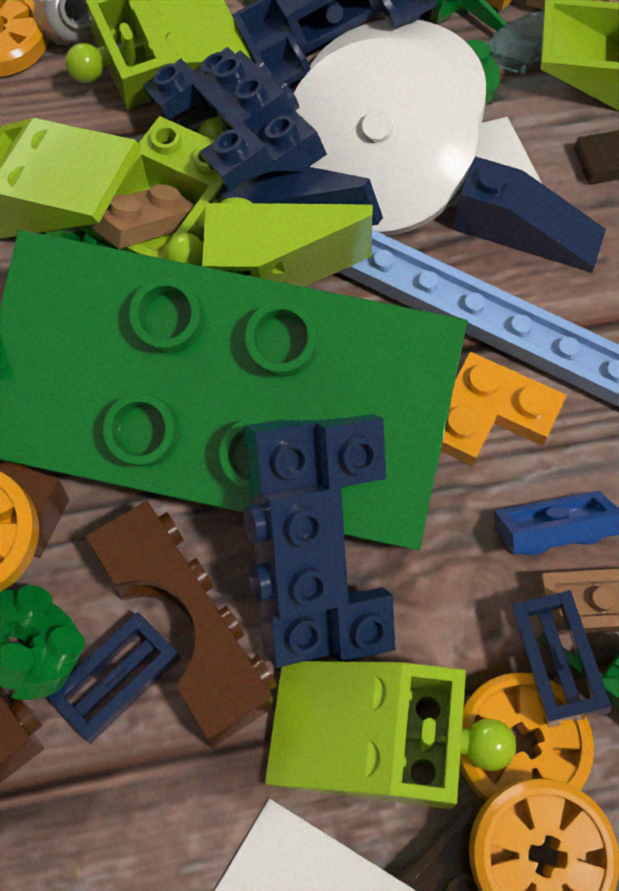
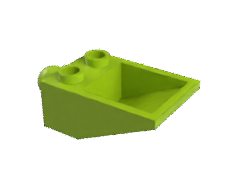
(151, 37)
(583, 46)
(173, 158)
(58, 175)
(278, 240)
(359, 732)

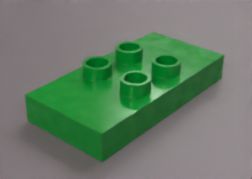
(158, 363)

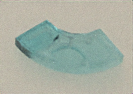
(518, 43)

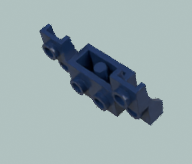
(287, 29)
(255, 113)
(300, 538)

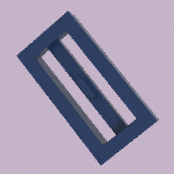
(125, 698)
(575, 708)

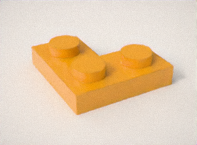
(498, 396)

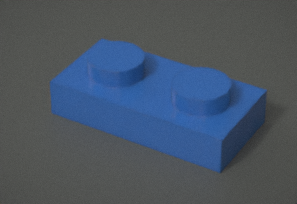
(557, 522)

